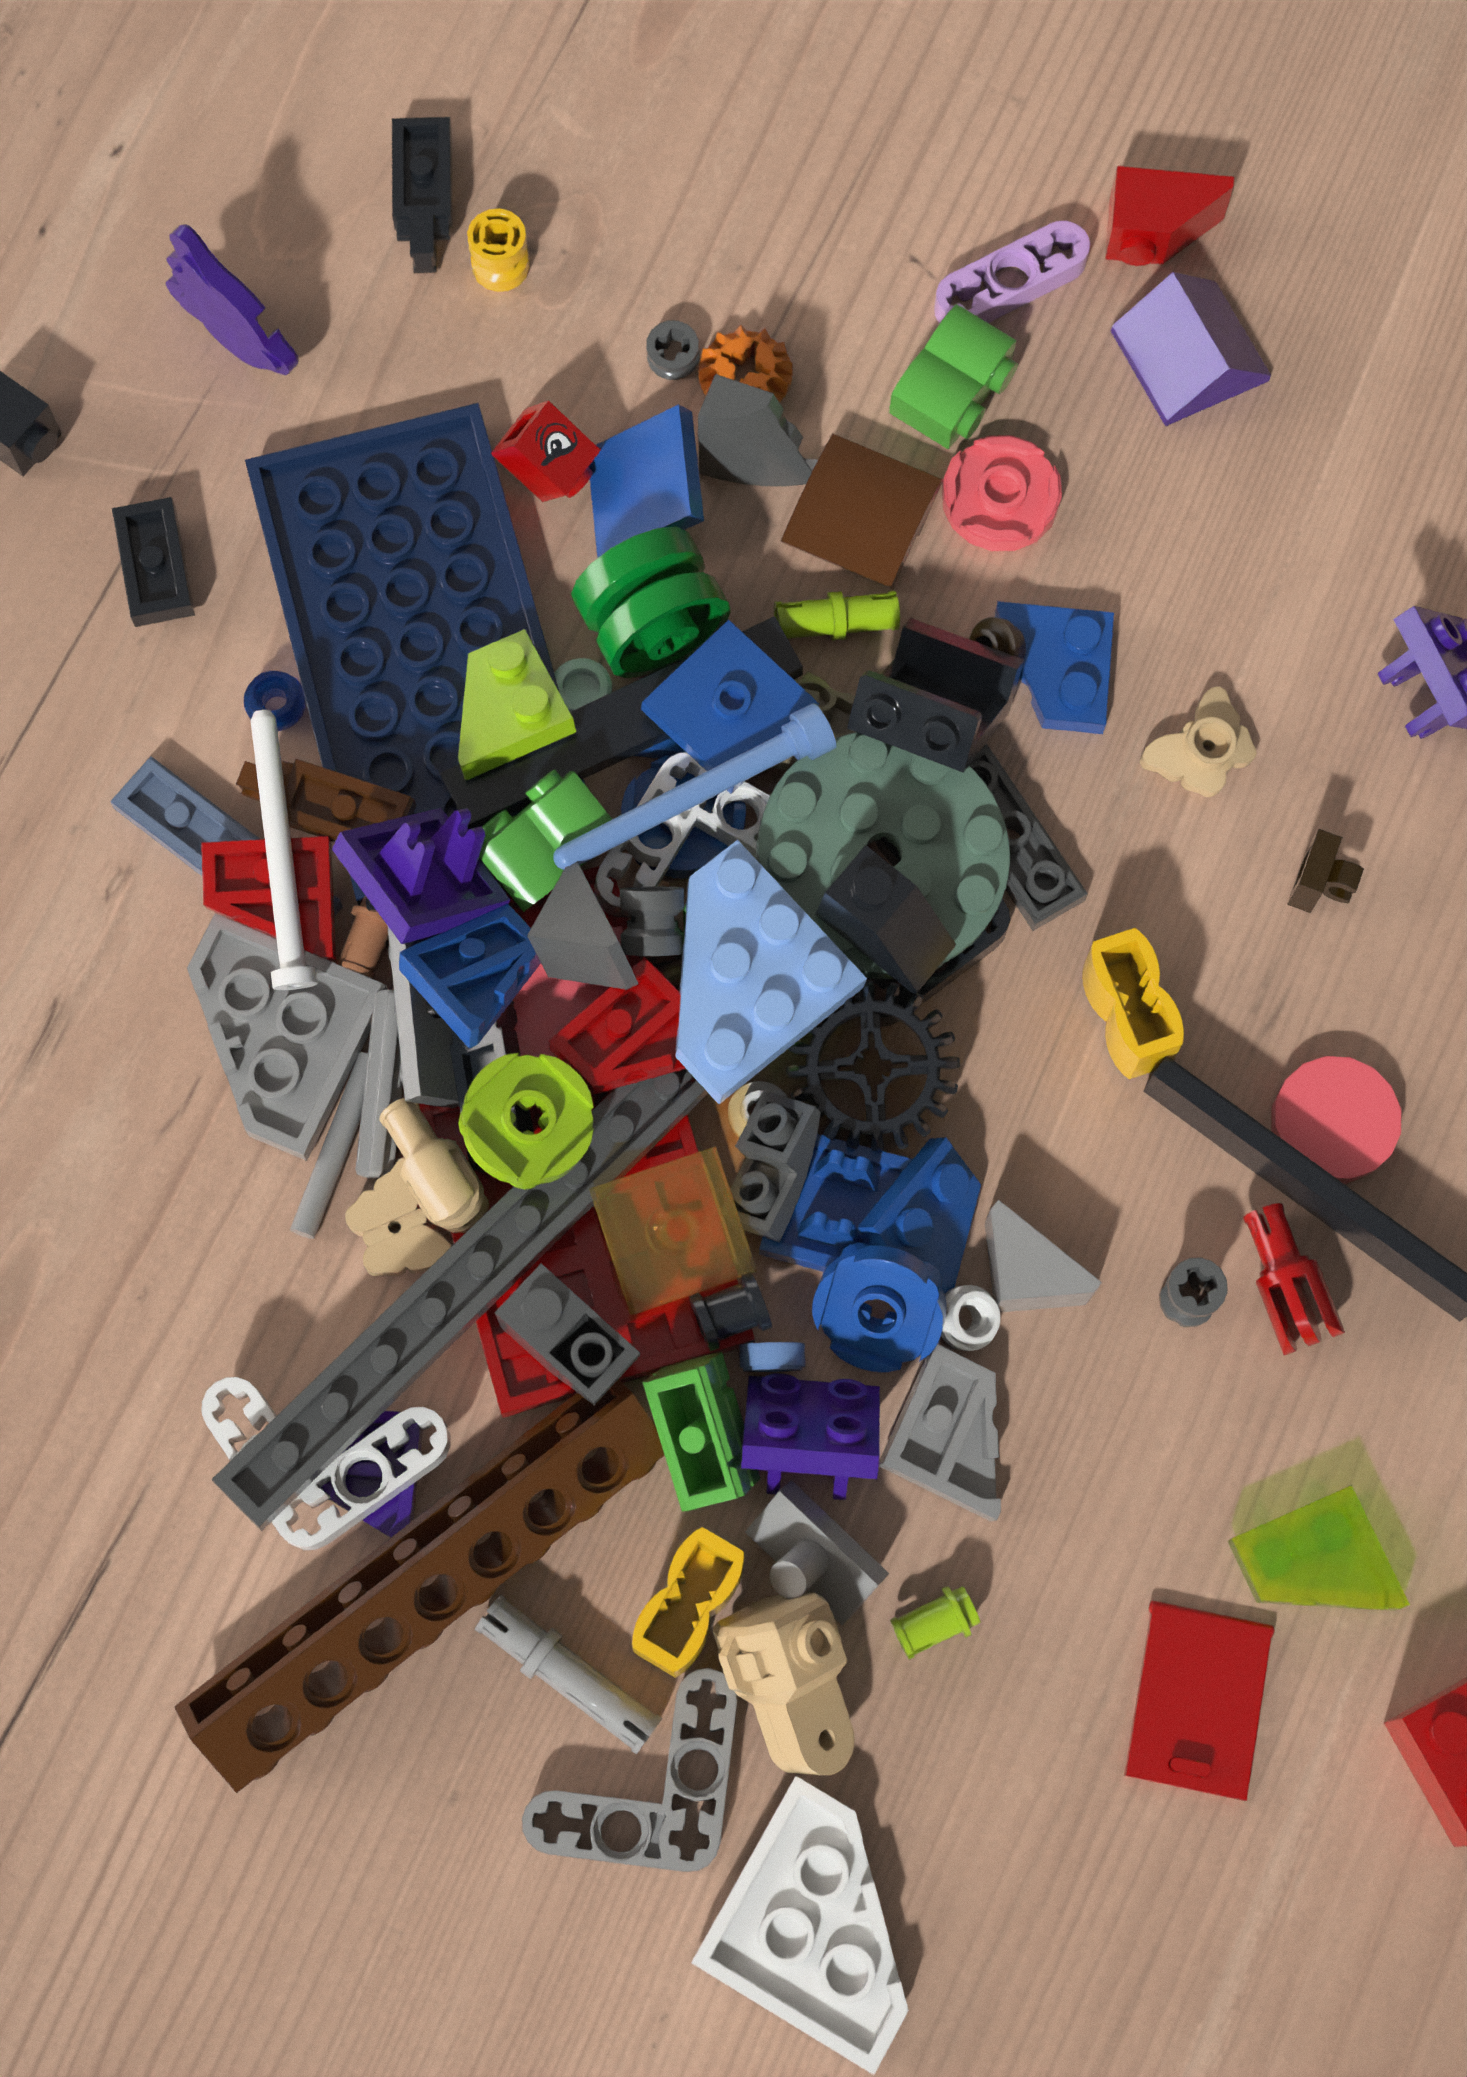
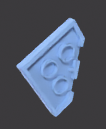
(751, 973)

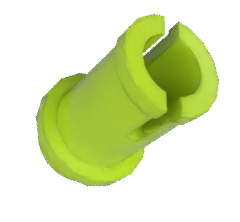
(936, 1621)

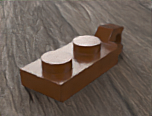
(328, 801)

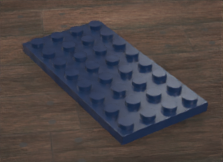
(387, 577)

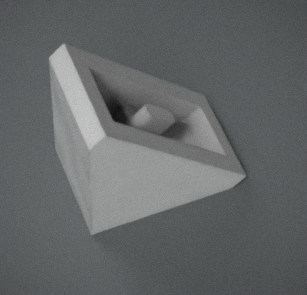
(1029, 1268)

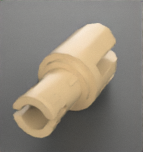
(435, 1170)

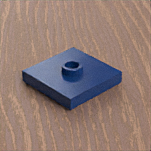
(725, 699)

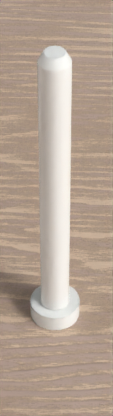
(293, 969)

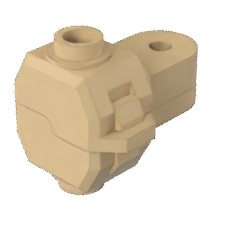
(786, 1664)

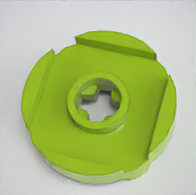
(527, 1157)

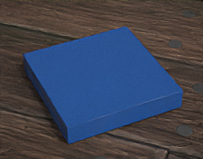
(646, 479)

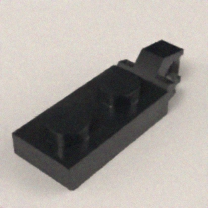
(422, 186)

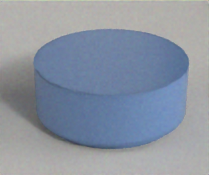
(772, 1356)

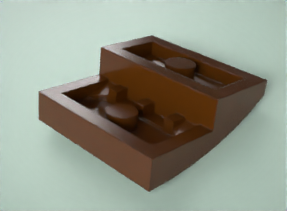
(861, 511)

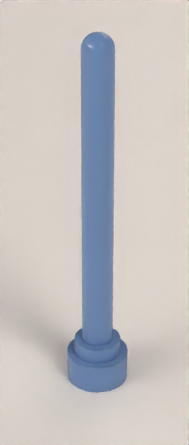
(803, 736)

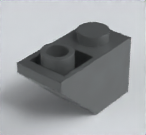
(566, 1335)

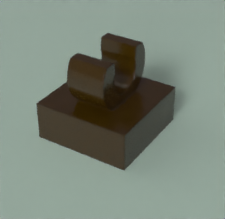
(1324, 874)

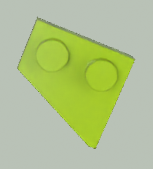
(508, 706)

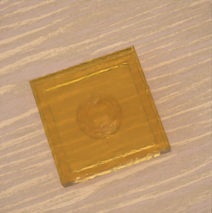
(673, 1230)

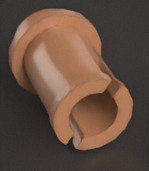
(364, 941)

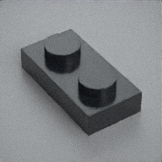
(153, 562)

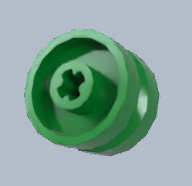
(650, 601)

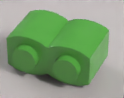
(953, 377)
(523, 847)

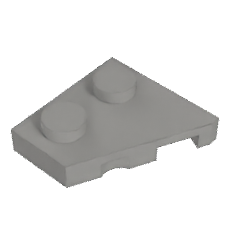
(948, 1433)

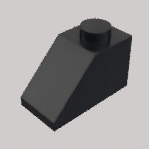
(886, 920)

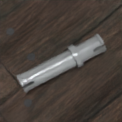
(567, 1673)

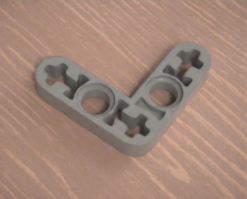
(655, 1818)

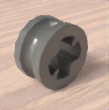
(661, 338)

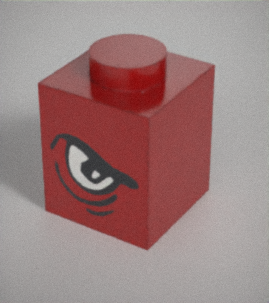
(547, 452)

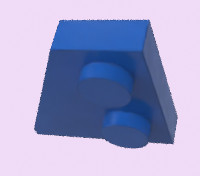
(473, 970)

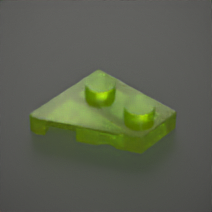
(1319, 1558)

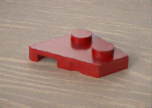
(239, 888)
(624, 1033)

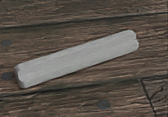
(382, 1087)

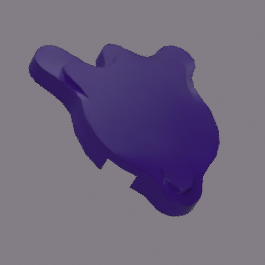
(224, 304)

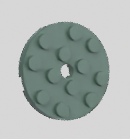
(867, 790)

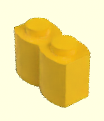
(1125, 991)
(699, 1585)

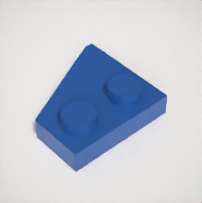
(1065, 663)
(928, 1210)

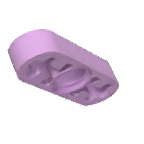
(1024, 254)

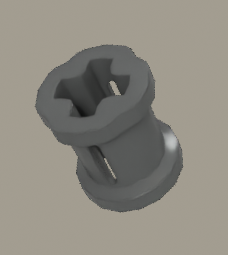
(1201, 1275)

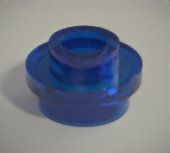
(276, 684)

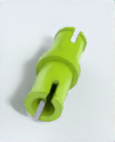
(838, 615)

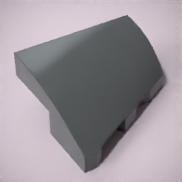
(748, 437)

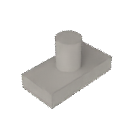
(814, 1553)

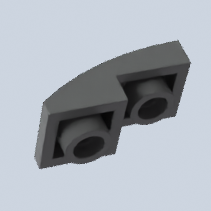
(778, 1156)

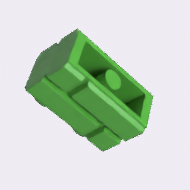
(700, 1431)

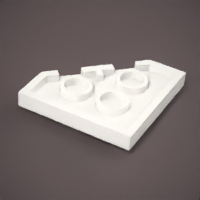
(810, 1931)

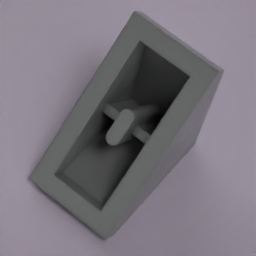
(577, 938)

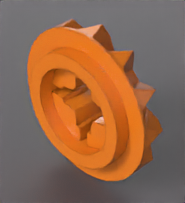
(770, 361)

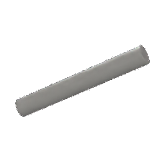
(332, 1153)

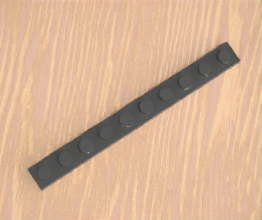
(446, 1303)

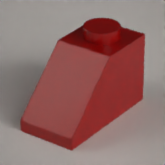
(1162, 212)

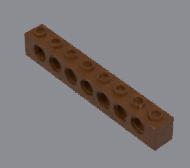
(389, 1582)

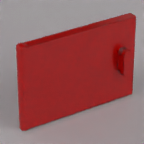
(1199, 1700)

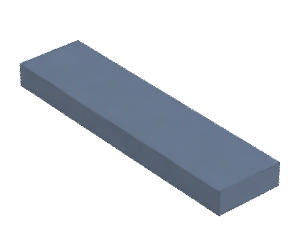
(178, 815)

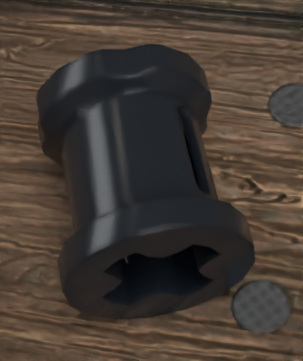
(730, 1311)

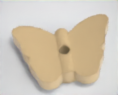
(1184, 757)
(374, 1214)

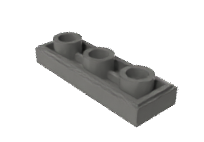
(1038, 873)
(423, 1040)

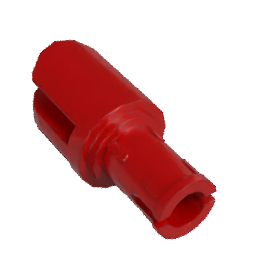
(1286, 1272)

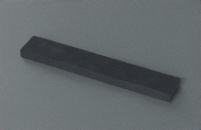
(605, 734)
(1310, 1187)

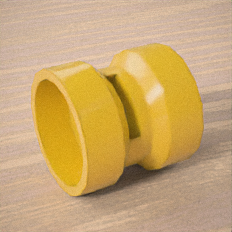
(498, 250)

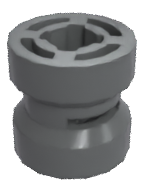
(652, 921)

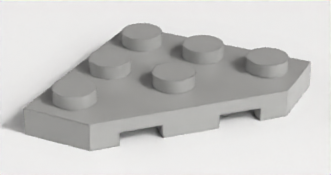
(280, 1047)

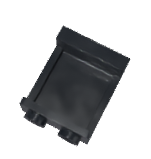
(937, 696)

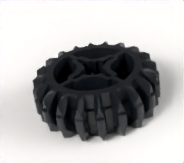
(928, 1064)

